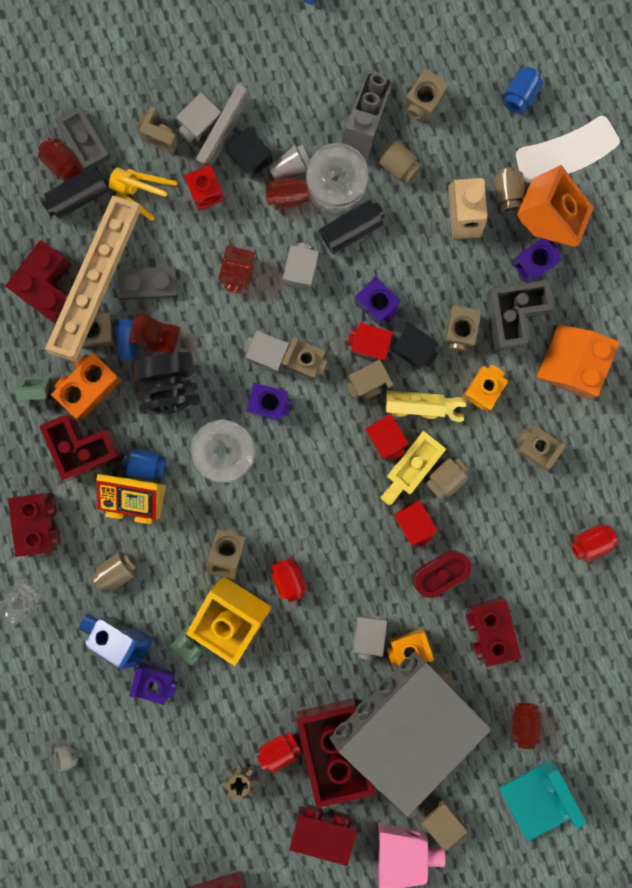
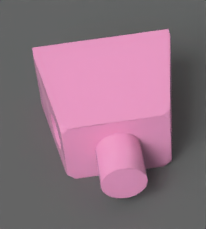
(405, 857)

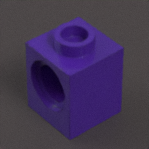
(528, 269)
(374, 289)
(256, 399)

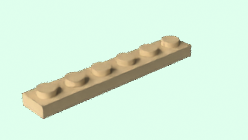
(93, 279)

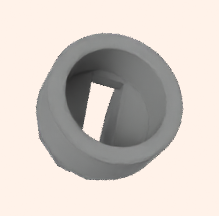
(64, 758)

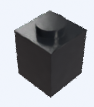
(249, 152)

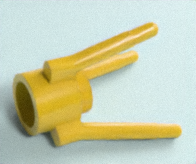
(128, 181)

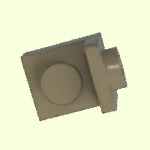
(160, 135)

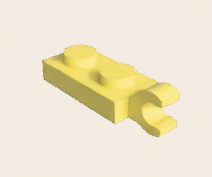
(423, 404)
(412, 467)

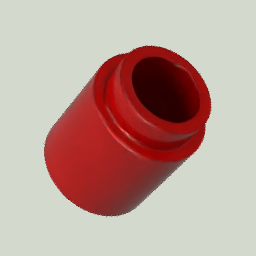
(594, 543)
(288, 580)
(279, 752)

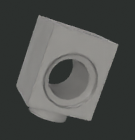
(197, 119)
(301, 266)
(265, 351)
(369, 636)

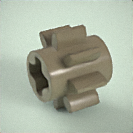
(247, 779)

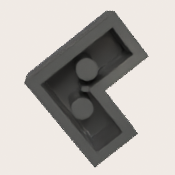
(509, 309)

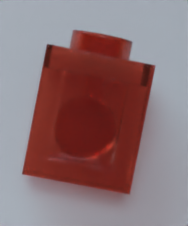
(154, 334)

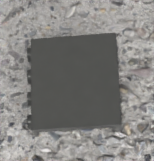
(409, 734)

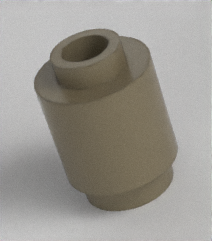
(399, 161)
(509, 189)
(448, 478)
(115, 572)

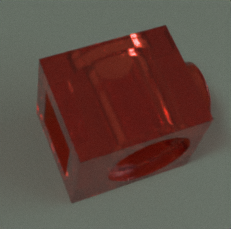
(237, 269)

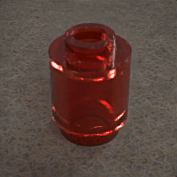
(59, 159)
(287, 193)
(526, 725)

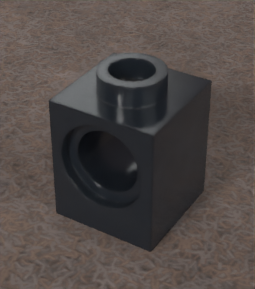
(416, 347)

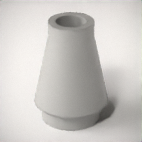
(291, 163)

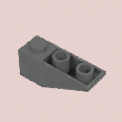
(367, 113)

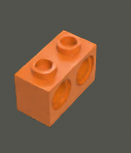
(91, 392)

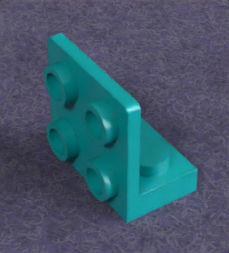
(541, 801)

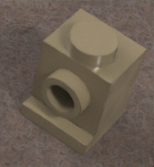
(293, 359)
(368, 381)
(545, 458)

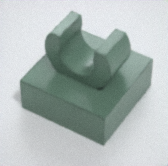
(33, 389)
(187, 647)

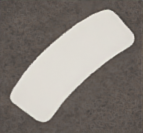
(570, 150)

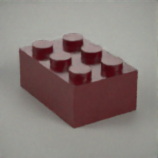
(330, 774)

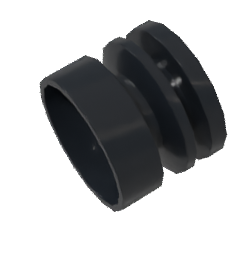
(165, 381)

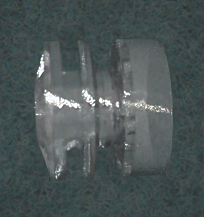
(339, 196)
(235, 464)

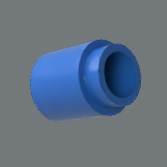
(523, 90)
(144, 465)

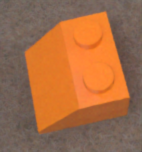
(555, 208)
(578, 360)

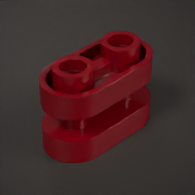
(441, 573)

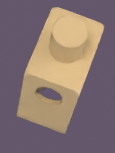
(467, 205)

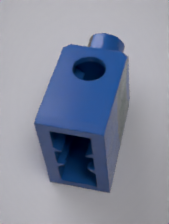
(116, 640)

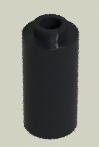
(74, 193)
(352, 226)

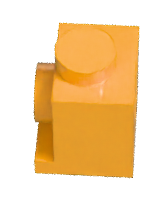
(478, 394)
(415, 639)

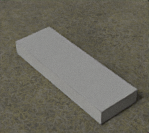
(223, 127)

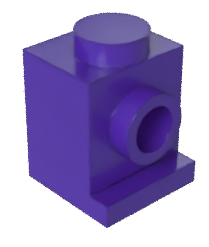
(148, 673)

